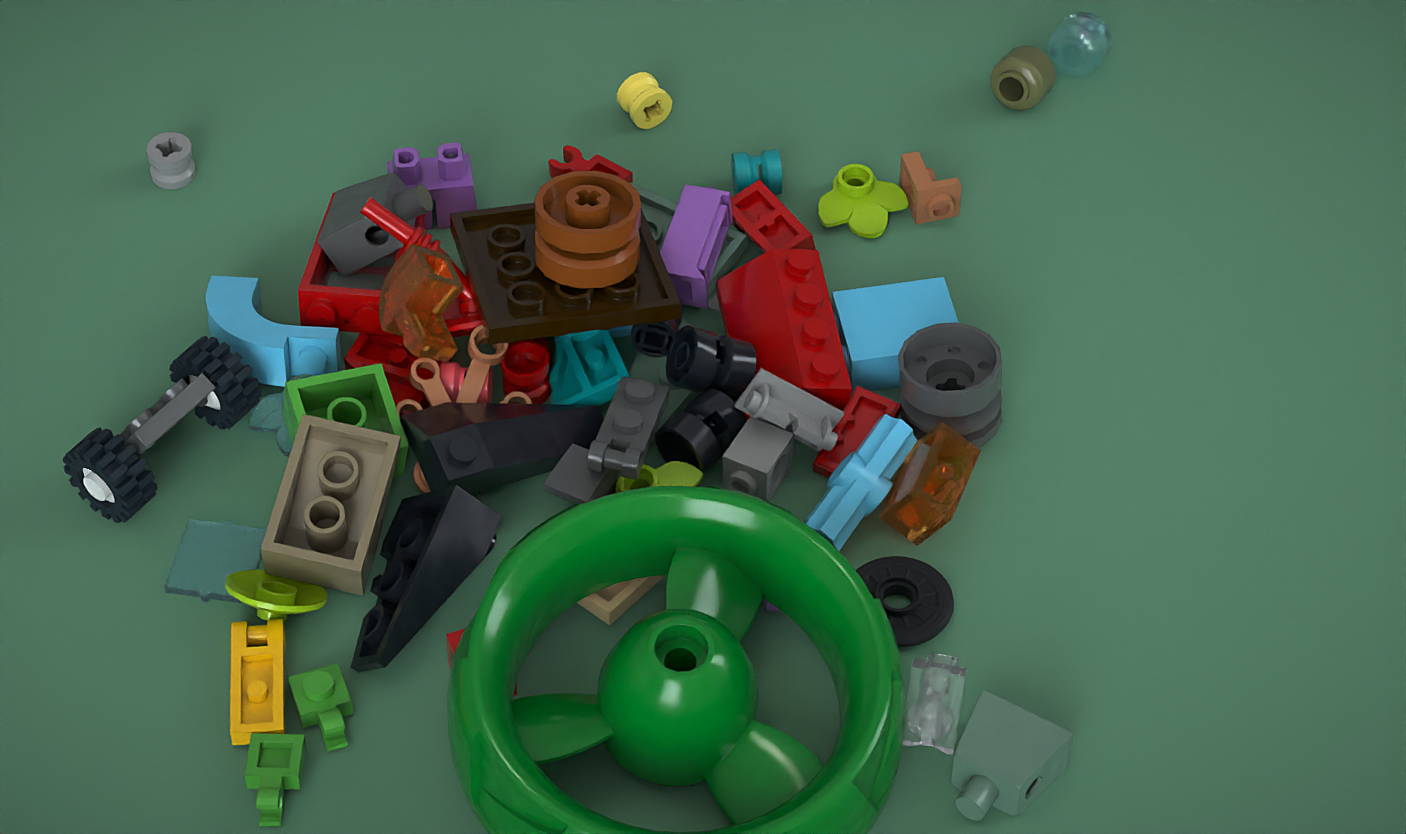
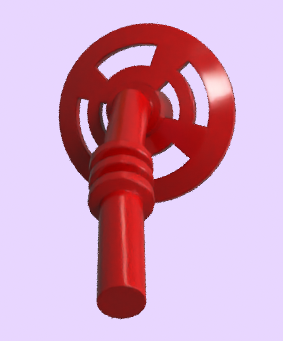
(469, 317)

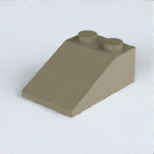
(331, 505)

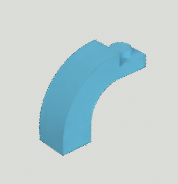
(268, 347)

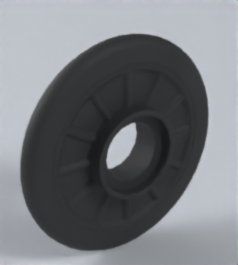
(922, 584)

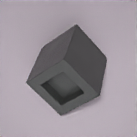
(575, 482)

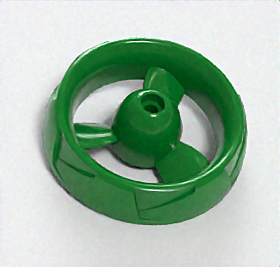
(677, 685)

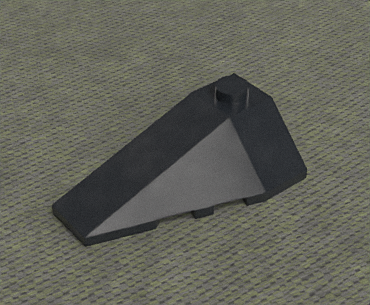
(495, 442)
(428, 554)

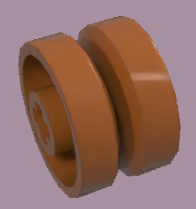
(587, 229)

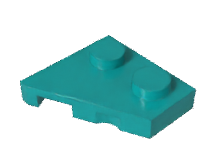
(586, 369)

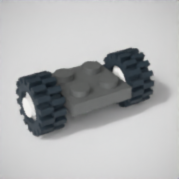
(111, 468)

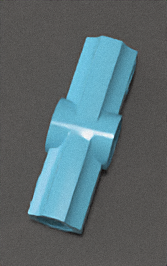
(861, 480)

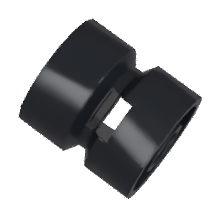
(705, 361)
(701, 431)

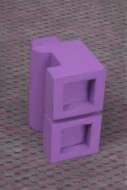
(444, 176)

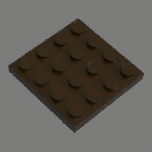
(525, 304)

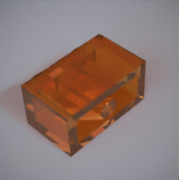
(929, 484)

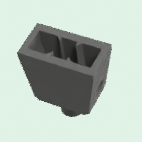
(356, 241)

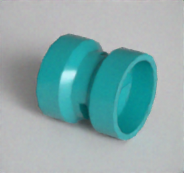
(745, 170)

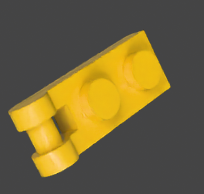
(257, 680)

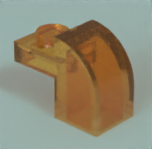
(416, 297)

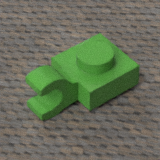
(322, 700)
(274, 765)

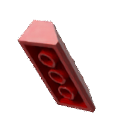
(789, 319)

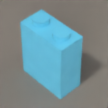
(879, 320)

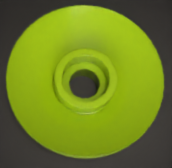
(274, 595)

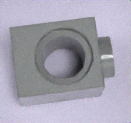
(758, 459)

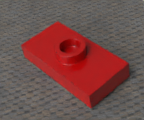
(859, 417)

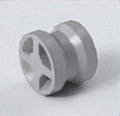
(171, 160)

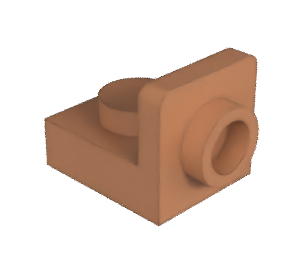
(926, 196)

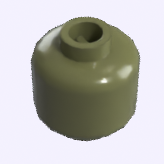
(1022, 78)

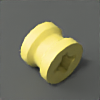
(644, 100)

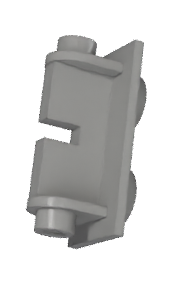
(791, 409)

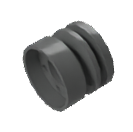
(951, 378)

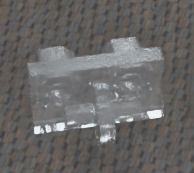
(934, 702)

